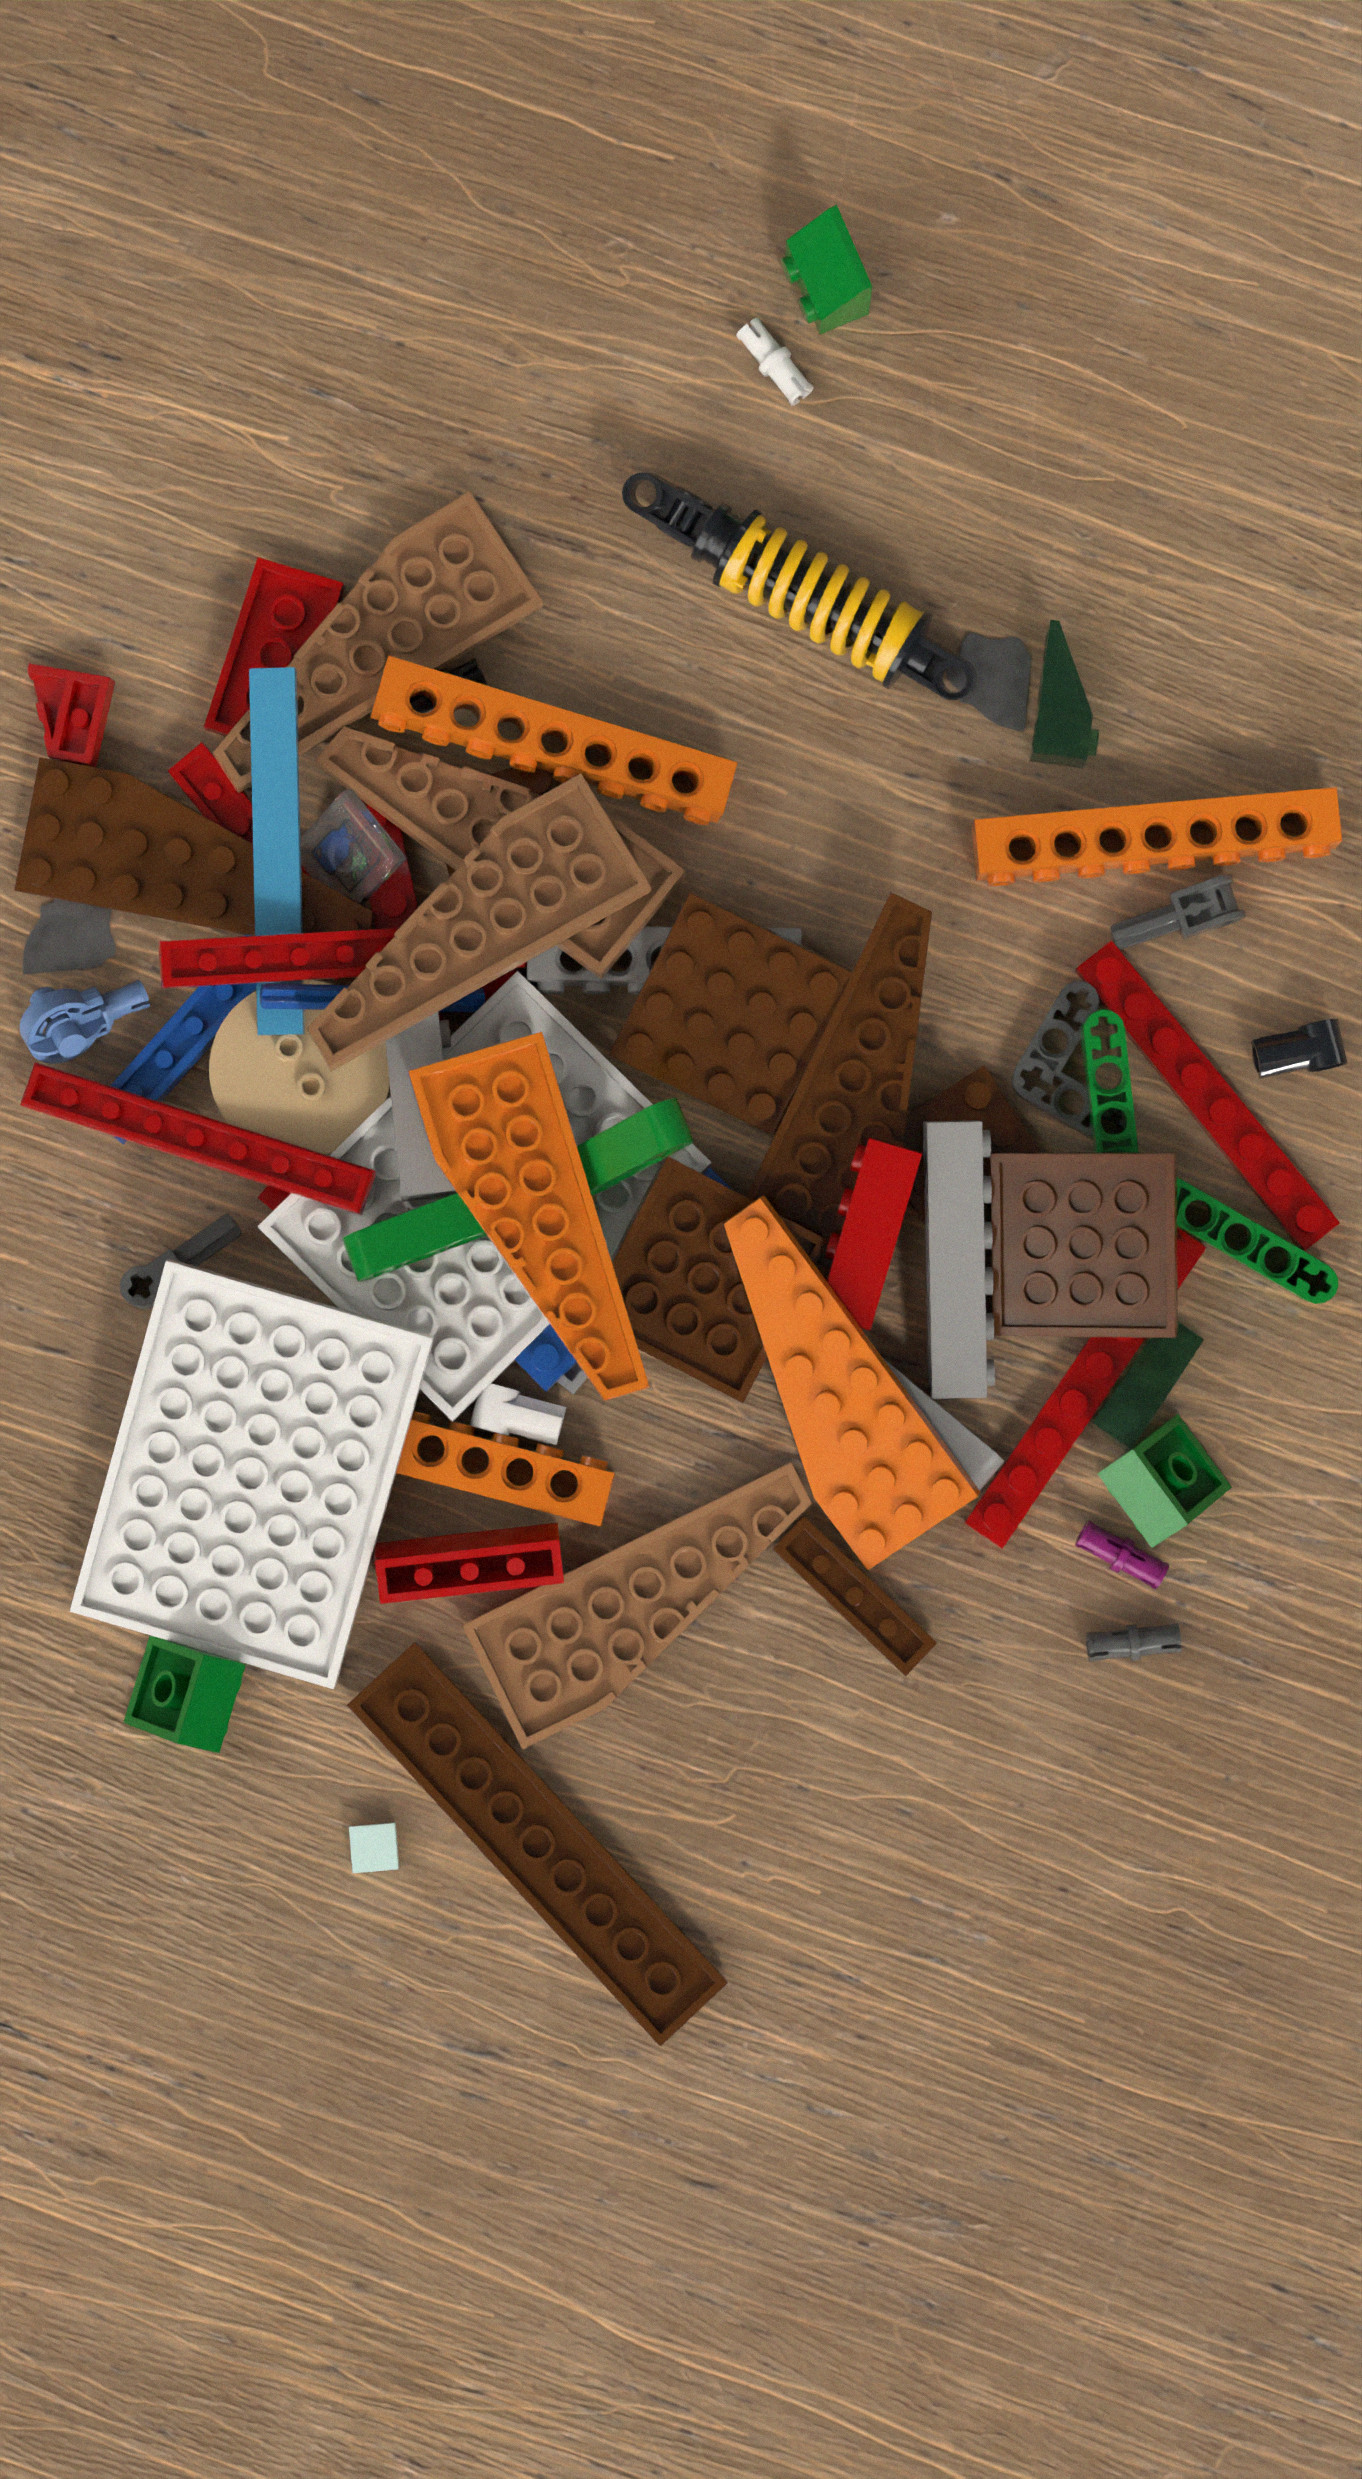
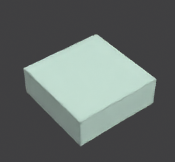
(374, 1847)

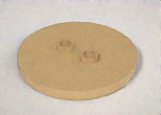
(286, 1087)

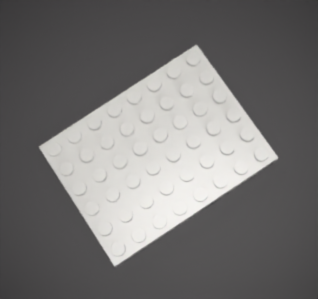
(467, 1292)
(251, 1473)

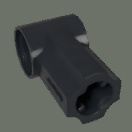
(1311, 1047)

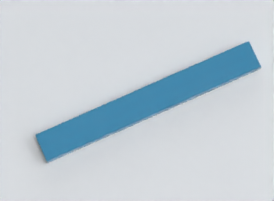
(276, 823)

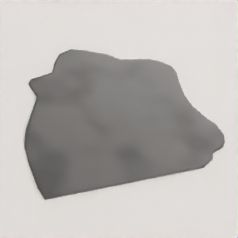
(1001, 678)
(68, 938)

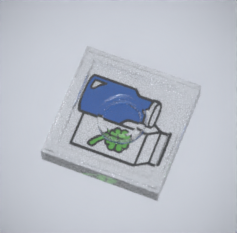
(350, 849)

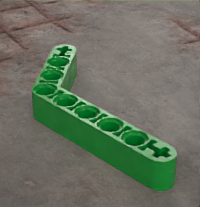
(1219, 1215)
(449, 1223)

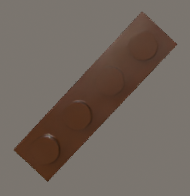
(854, 1596)

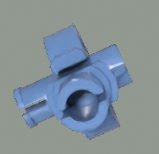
(75, 1019)

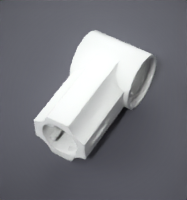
(508, 1412)

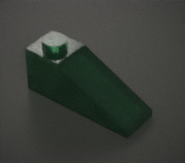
(1062, 712)
(1144, 1387)

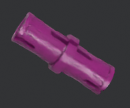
(1122, 1554)

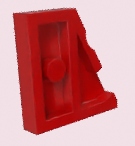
(72, 711)

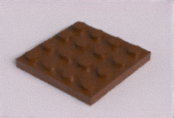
(731, 1012)
(1084, 1244)
(685, 1281)

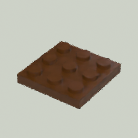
(968, 1099)

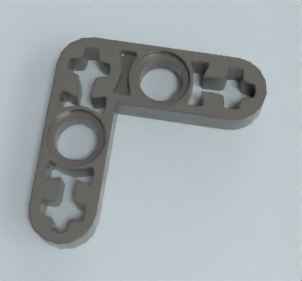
(1051, 1064)

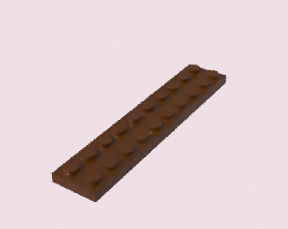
(537, 1844)

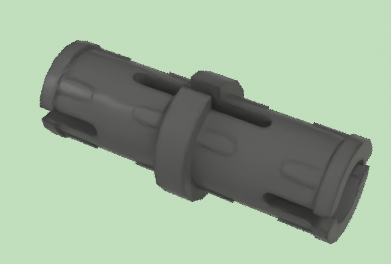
(1133, 1642)

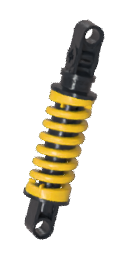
(802, 588)

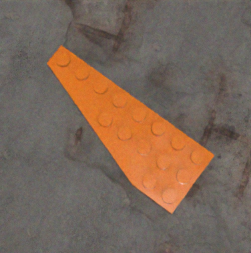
(517, 1168)
(856, 1427)

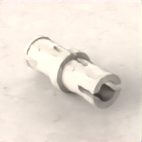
(774, 361)

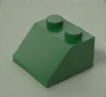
(827, 272)
(1164, 1481)
(184, 1694)

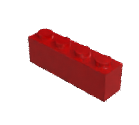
(871, 1225)
(468, 1563)

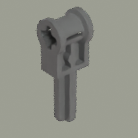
(1190, 911)
(191, 1252)

